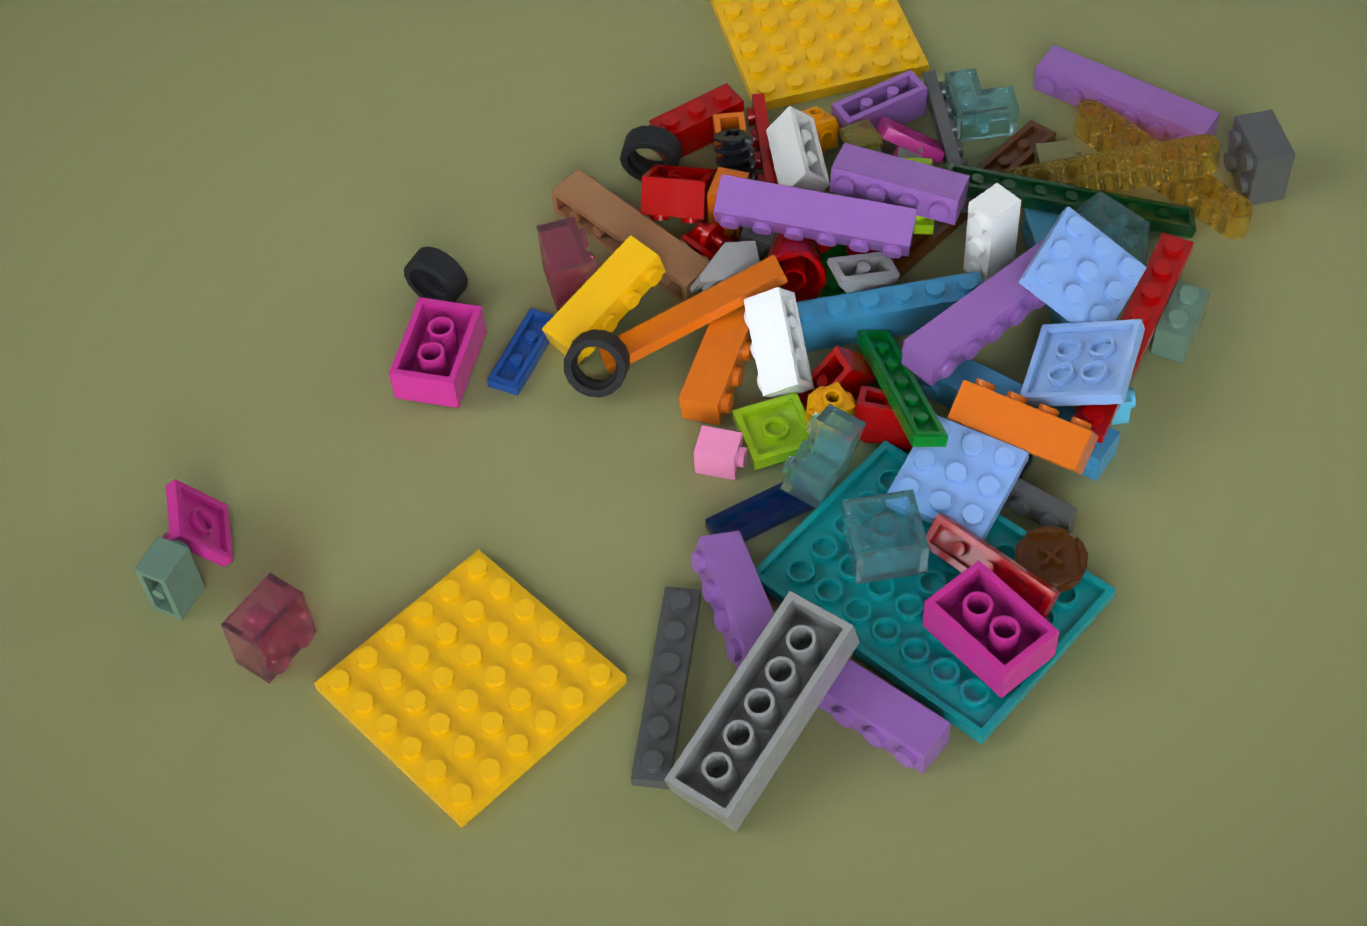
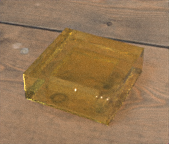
(862, 135)

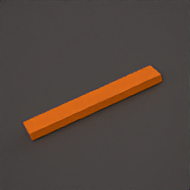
(698, 311)

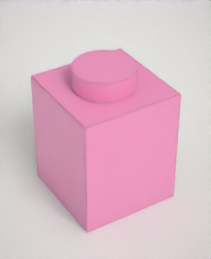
(719, 453)

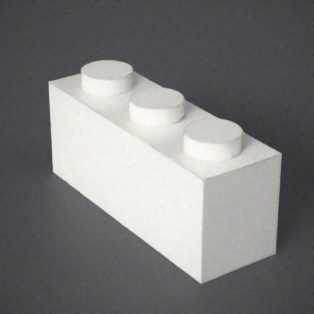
(797, 151)
(991, 231)
(777, 343)

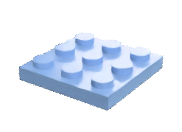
(1082, 271)
(1083, 363)
(964, 479)

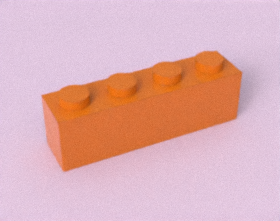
(717, 369)
(1024, 426)

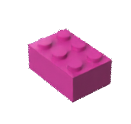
(438, 352)
(990, 628)

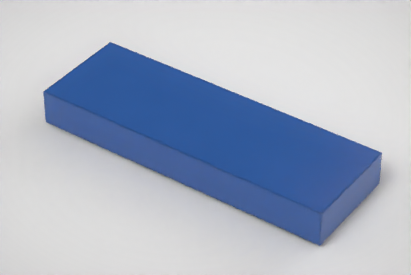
(521, 354)

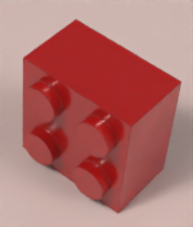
(676, 192)

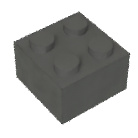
(1259, 157)

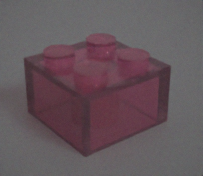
(565, 258)
(269, 628)

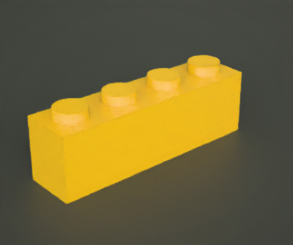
(606, 295)

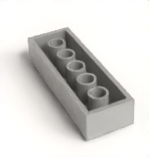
(762, 710)

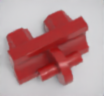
(706, 238)

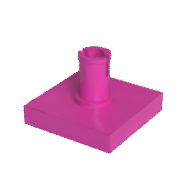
(910, 139)
(199, 522)

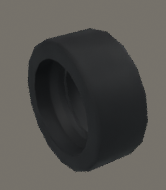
(651, 138)
(435, 275)
(586, 384)

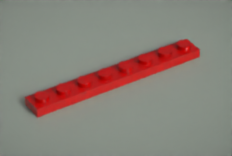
(1146, 304)

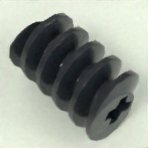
(736, 151)

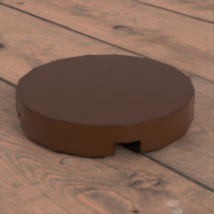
(1053, 556)

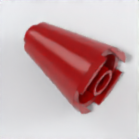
(800, 265)

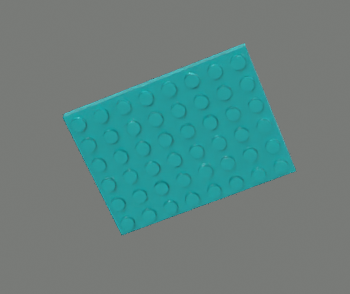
(890, 611)

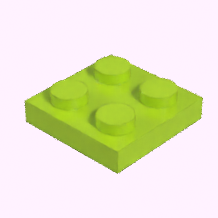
(772, 429)

